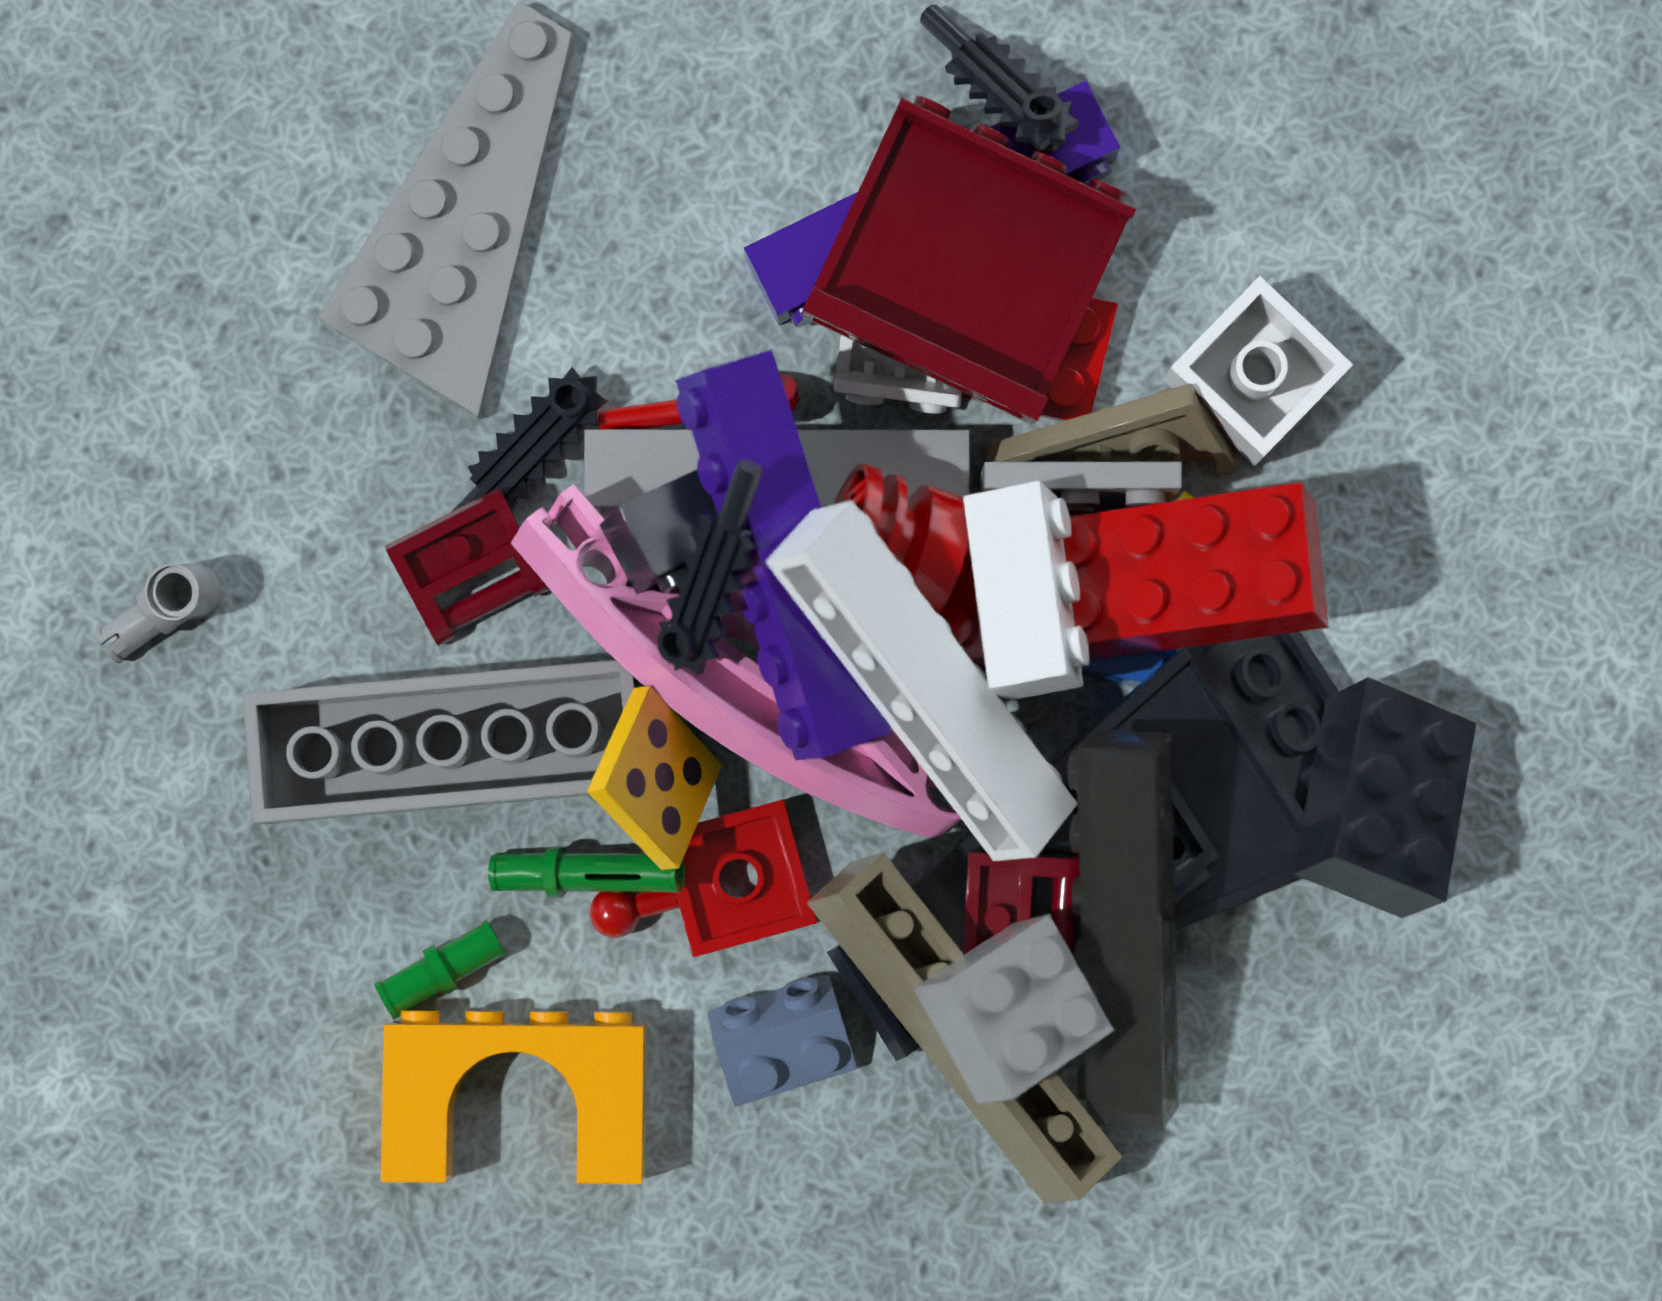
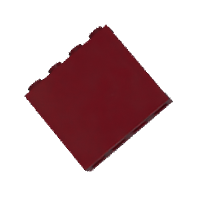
(968, 259)

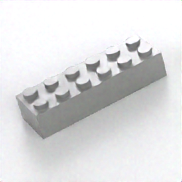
(430, 741)

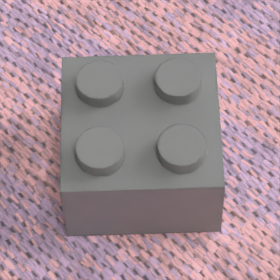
(1013, 1010)

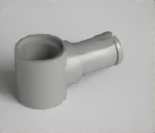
(158, 610)

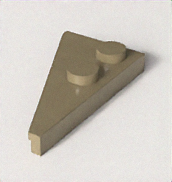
(1149, 429)

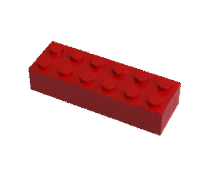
(1183, 574)

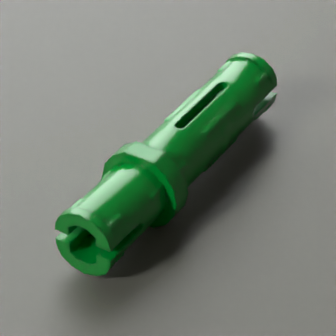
(581, 872)

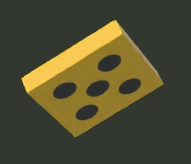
(655, 778)

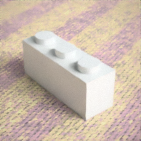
(1025, 590)

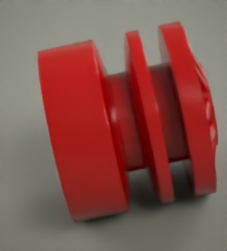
(921, 532)

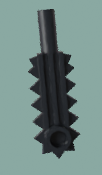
(1016, 95)
(536, 438)
(711, 576)

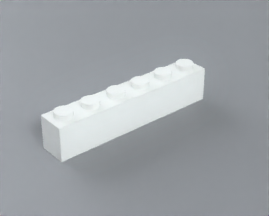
(922, 681)

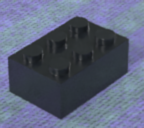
(1385, 798)

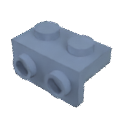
(781, 1039)

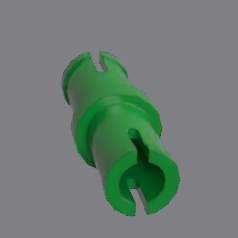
(440, 969)

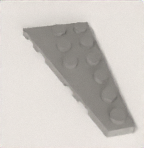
(449, 245)

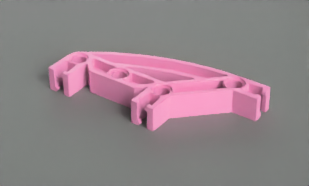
(731, 696)

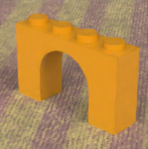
(431, 1059)

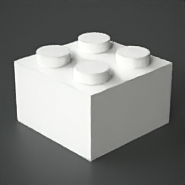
(1259, 369)

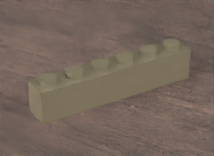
(902, 945)

